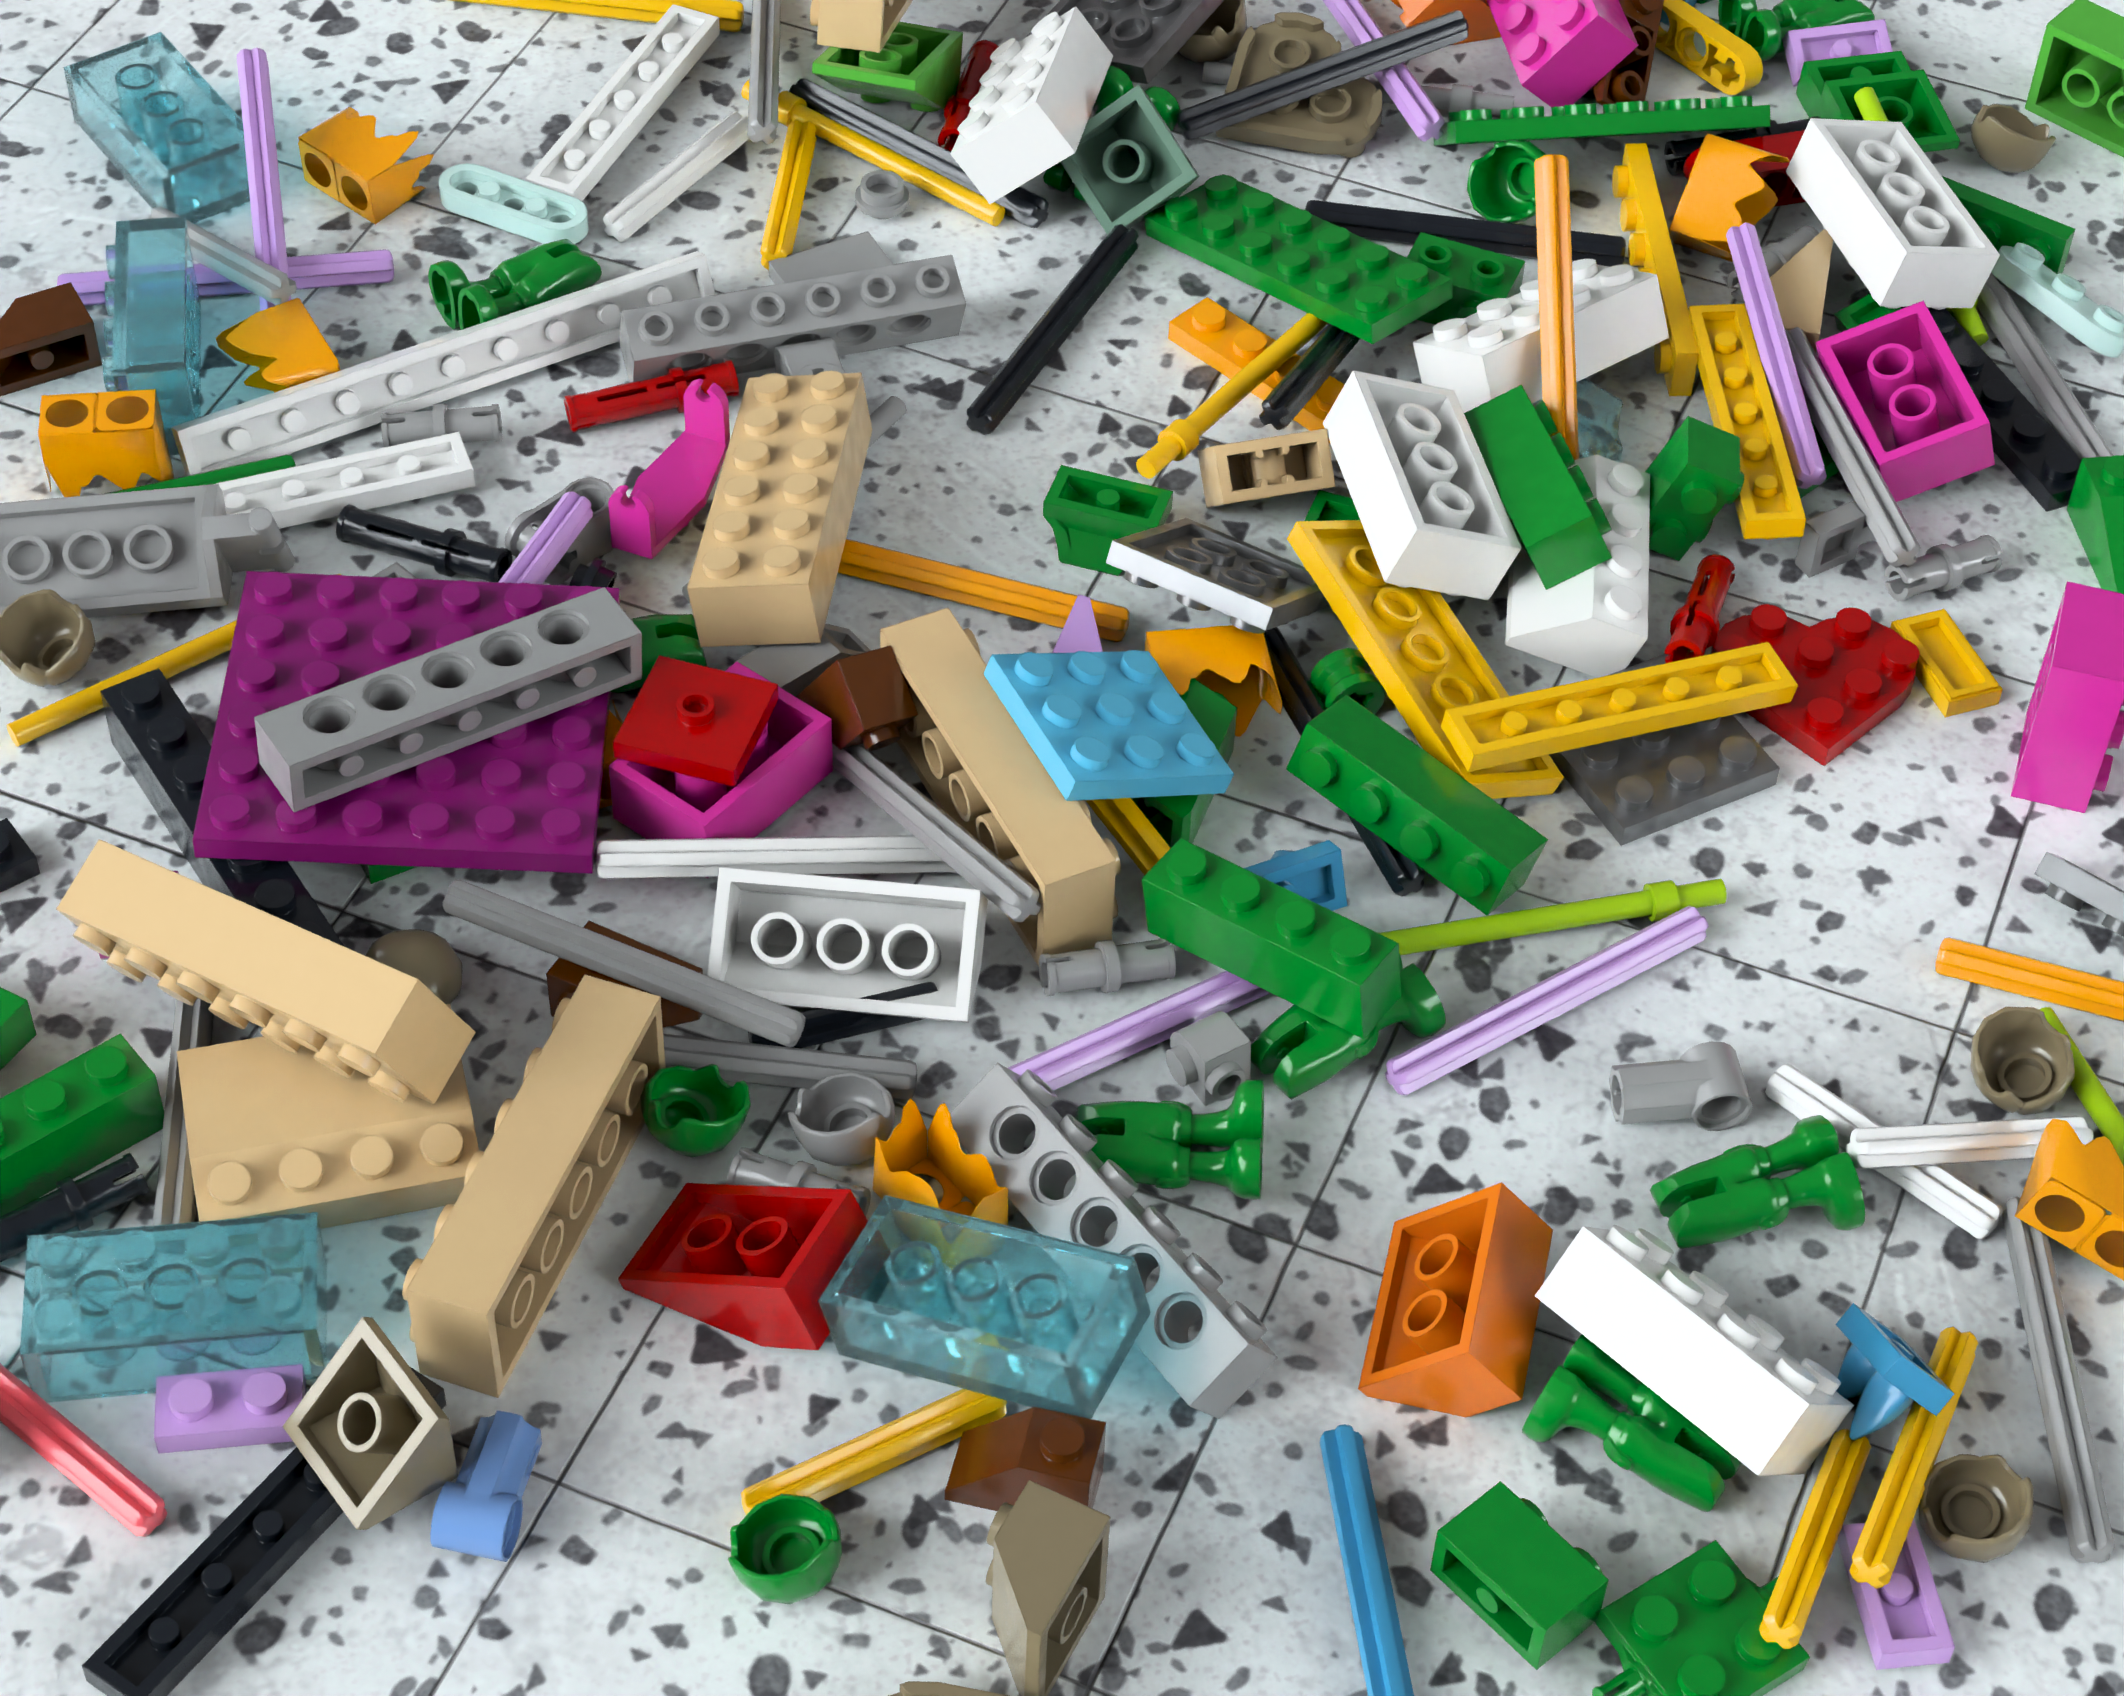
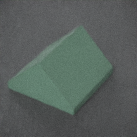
(1128, 162)

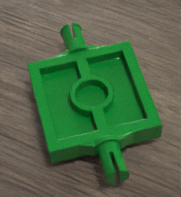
(1696, 1633)

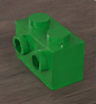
(1475, 275)
(1690, 485)
(1519, 1574)

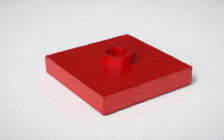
(696, 721)

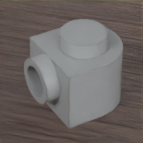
(1210, 1057)

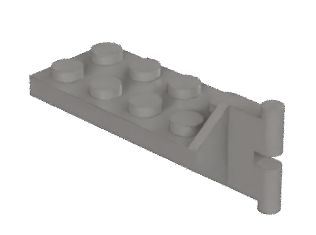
(135, 549)

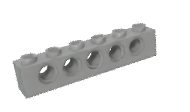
(855, 308)
(448, 698)
(1229, 1349)

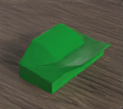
(1095, 509)

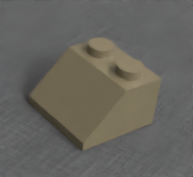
(1045, 1581)

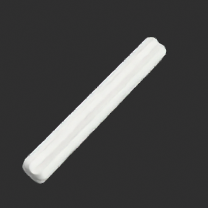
(676, 177)
(1953, 1142)
(1928, 1183)

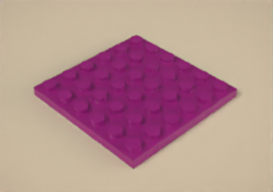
(492, 805)

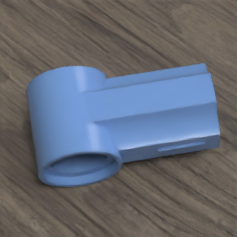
(485, 1504)

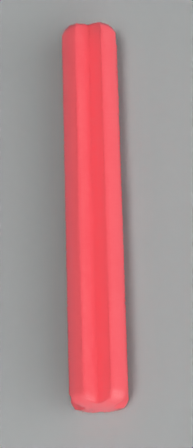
(79, 1457)

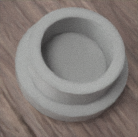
(882, 194)

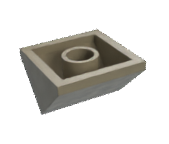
(373, 1430)

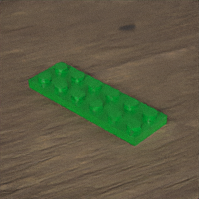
(1617, 120)
(1299, 258)

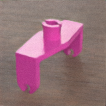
(677, 481)

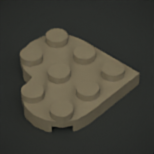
(1323, 124)

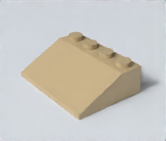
(296, 1138)

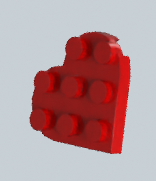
(1845, 671)

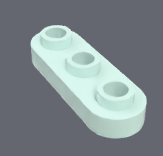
(512, 204)
(2060, 299)

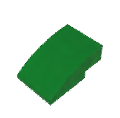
(1905, 95)

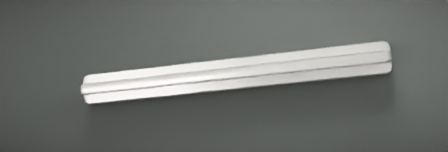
(774, 854)

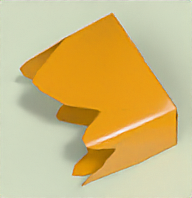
(359, 168)
(1722, 194)
(283, 346)
(104, 436)
(1222, 660)
(956, 1172)
(2069, 1193)

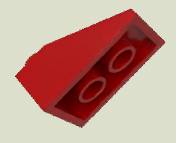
(749, 1259)

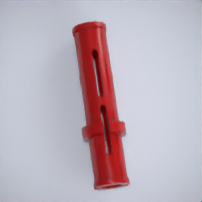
(957, 106)
(645, 396)
(1697, 622)

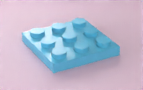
(1107, 725)

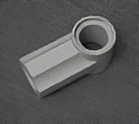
(1699, 1086)

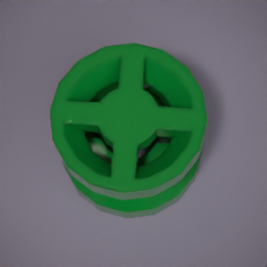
(1347, 674)

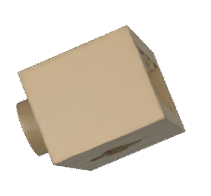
(1266, 468)

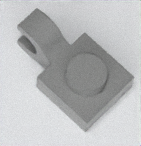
(1832, 538)

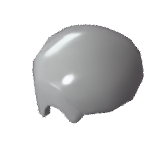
(842, 1117)

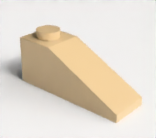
(1802, 287)

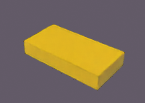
(1948, 664)

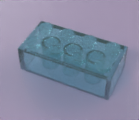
(162, 127)
(154, 318)
(172, 1300)
(986, 1307)

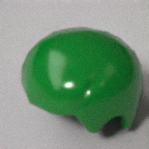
(1504, 182)
(694, 1109)
(786, 1548)

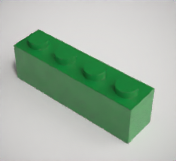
(1537, 488)
(1416, 804)
(1272, 937)
(75, 1120)

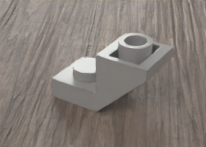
(800, 664)

